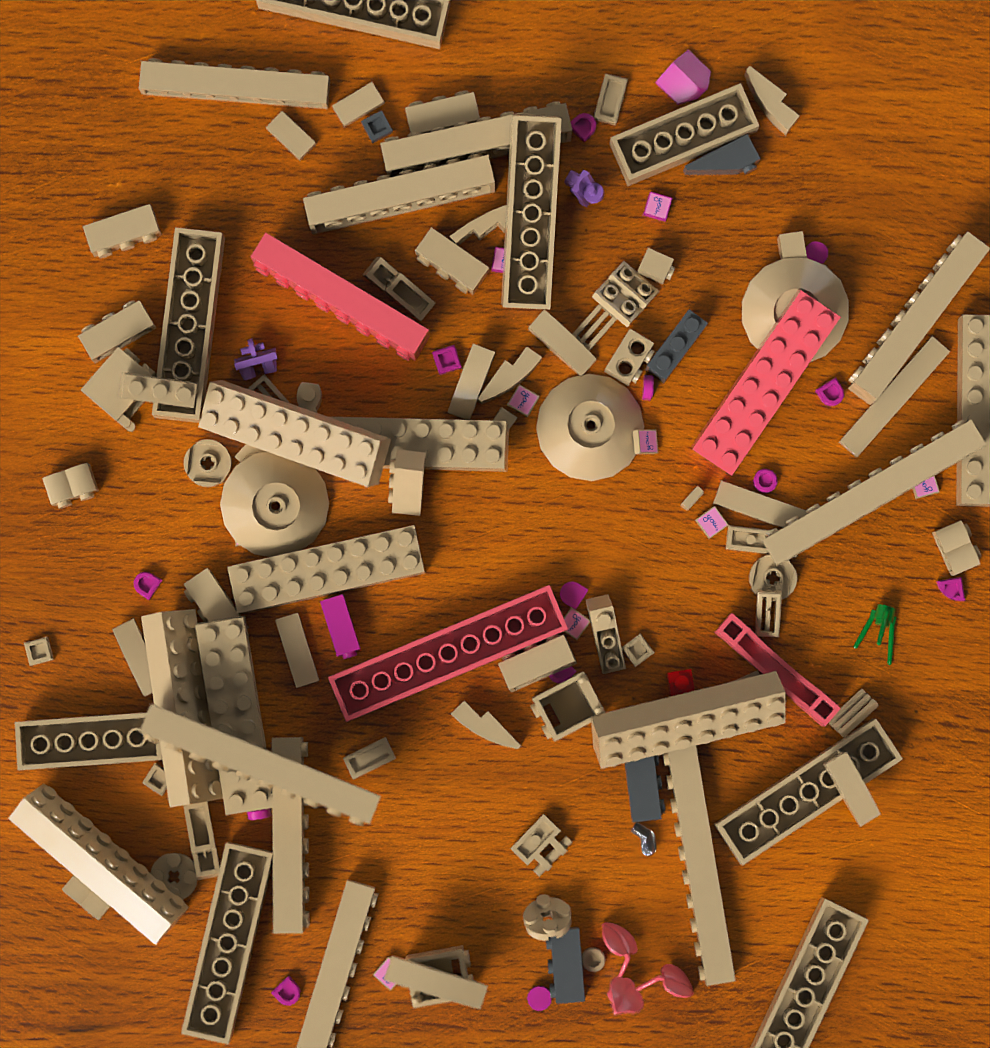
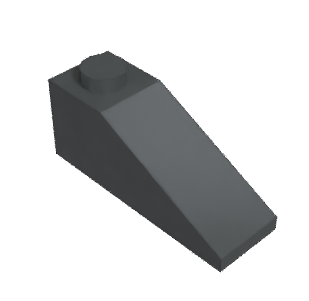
(730, 159)

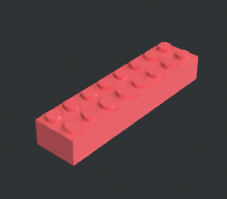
(340, 297)
(765, 382)

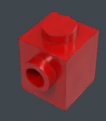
(680, 682)

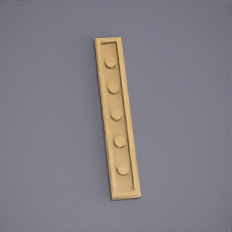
(894, 396)

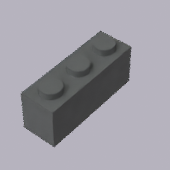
(676, 346)
(643, 789)
(566, 967)

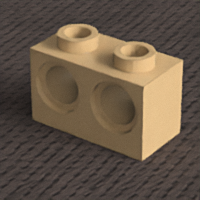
(625, 355)

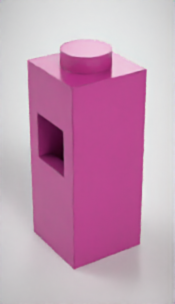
(340, 626)

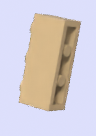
(442, 112)
(122, 231)
(451, 261)
(116, 330)
(157, 390)
(407, 482)
(210, 597)
(537, 662)

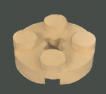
(199, 453)
(764, 567)
(180, 863)
(544, 907)

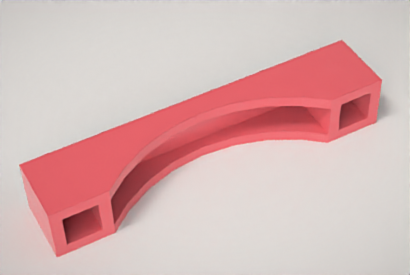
(765, 660)

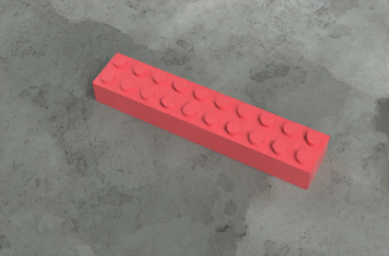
(447, 653)

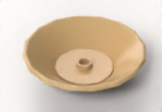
(776, 286)
(585, 451)
(258, 484)

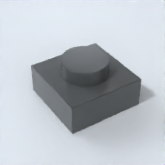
(377, 126)

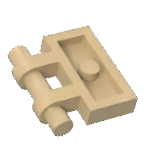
(535, 840)

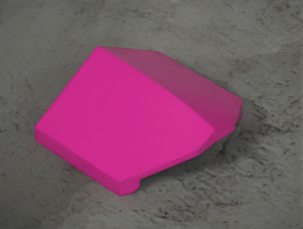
(685, 79)

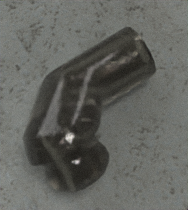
(648, 839)

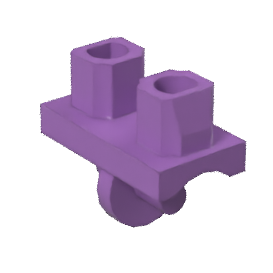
(584, 187)
(266, 357)

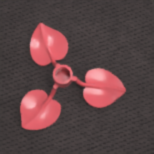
(622, 991)

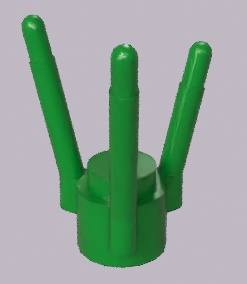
(884, 618)

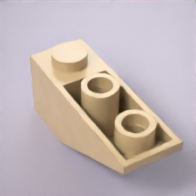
(605, 633)

